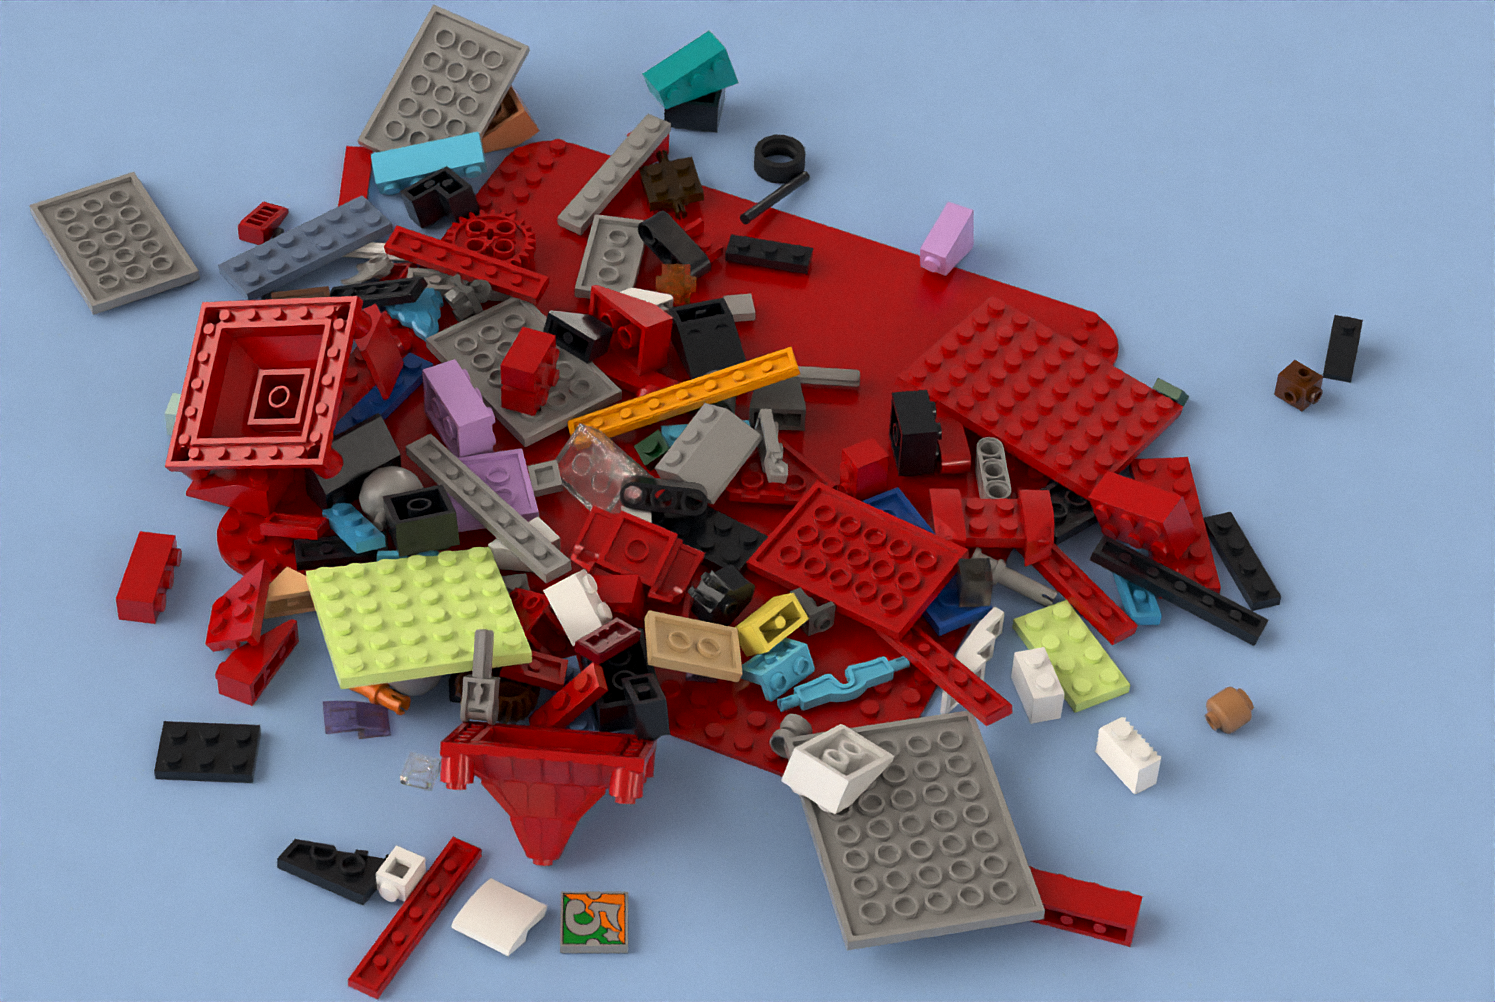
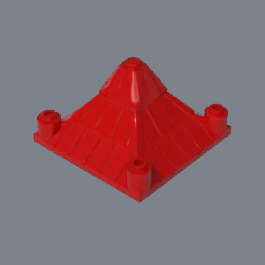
(265, 385)
(546, 775)

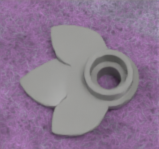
(375, 267)

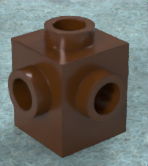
(1299, 385)

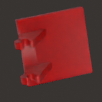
(530, 608)

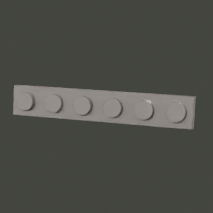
(614, 174)

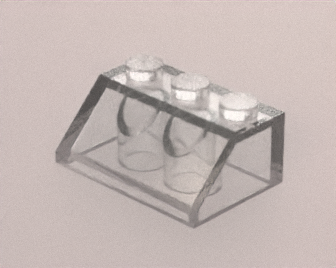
(595, 468)

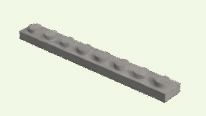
(489, 508)

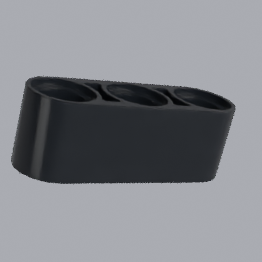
(673, 244)
(676, 505)

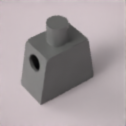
(784, 400)

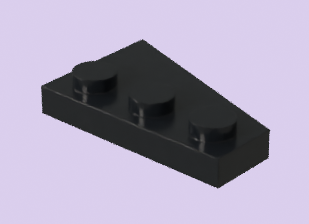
(336, 871)

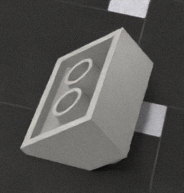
(709, 451)

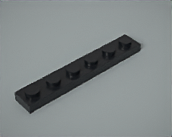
(1179, 590)

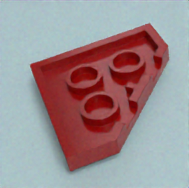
(752, 484)

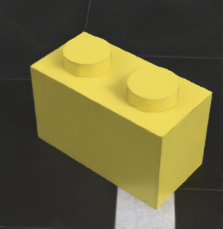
(770, 624)

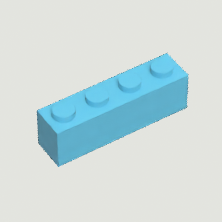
(407, 165)

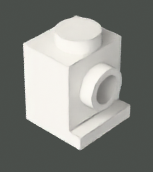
(400, 874)

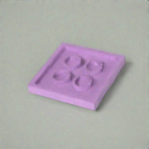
(508, 477)

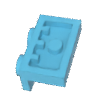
(779, 668)

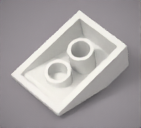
(835, 768)

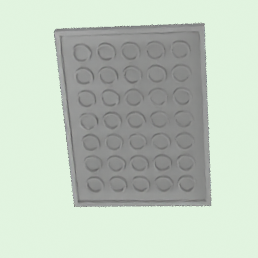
(925, 841)

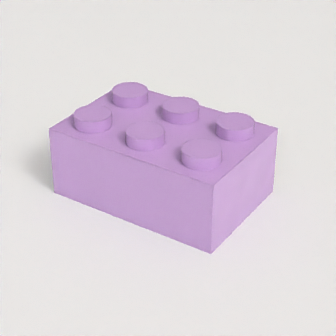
(457, 410)

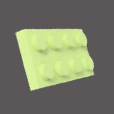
(1076, 655)

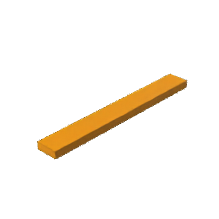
(691, 394)

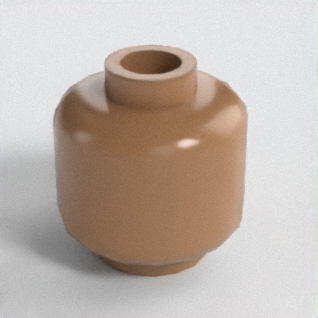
(1229, 710)

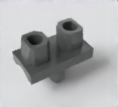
(467, 299)

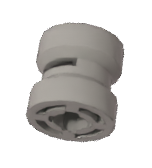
(790, 726)

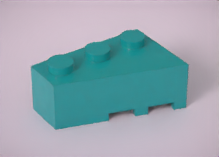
(691, 72)

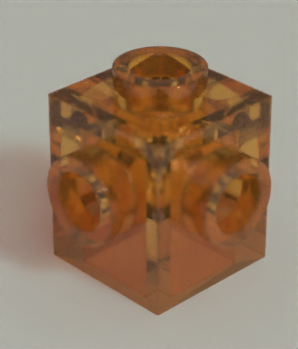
(677, 282)

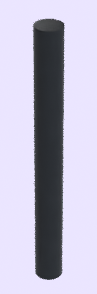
(774, 197)

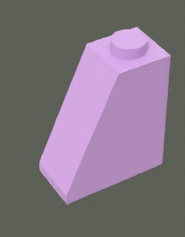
(948, 239)

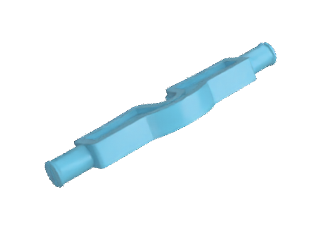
(829, 689)

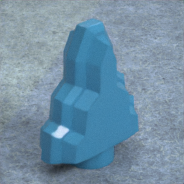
(421, 315)

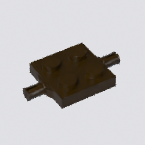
(671, 184)

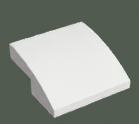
(499, 916)

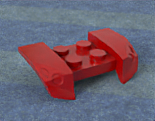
(996, 522)
(635, 546)

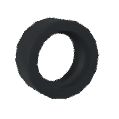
(779, 145)

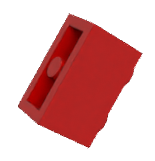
(863, 470)

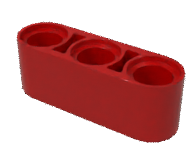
(953, 446)

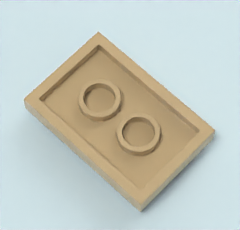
(693, 646)

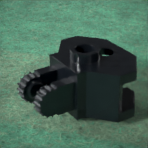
(721, 595)

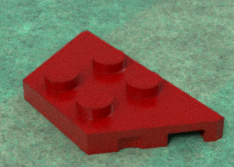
(240, 611)

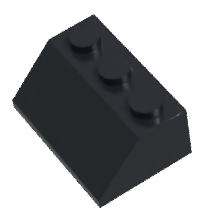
(363, 451)

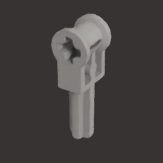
(481, 689)

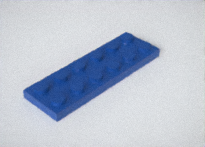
(944, 612)

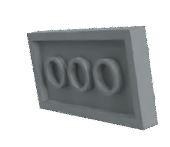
(611, 255)

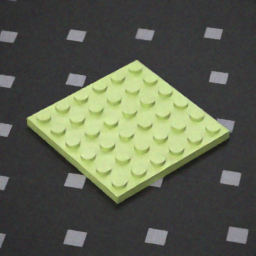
(414, 616)

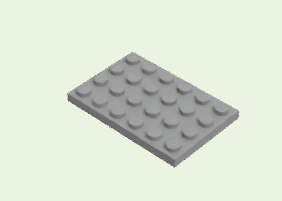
(444, 84)
(114, 242)
(481, 346)

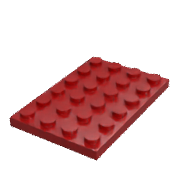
(858, 559)

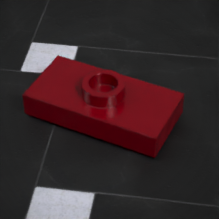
(607, 641)

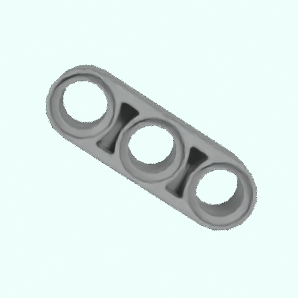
(991, 469)

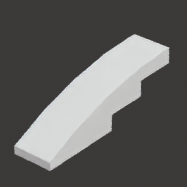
(977, 650)

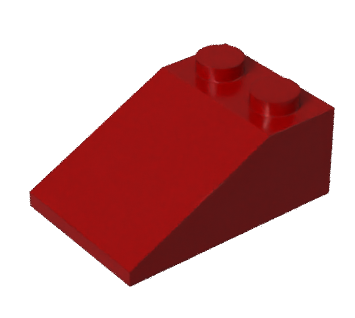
(639, 332)
(381, 351)
(244, 489)

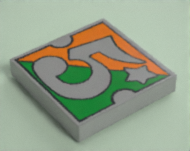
(594, 922)

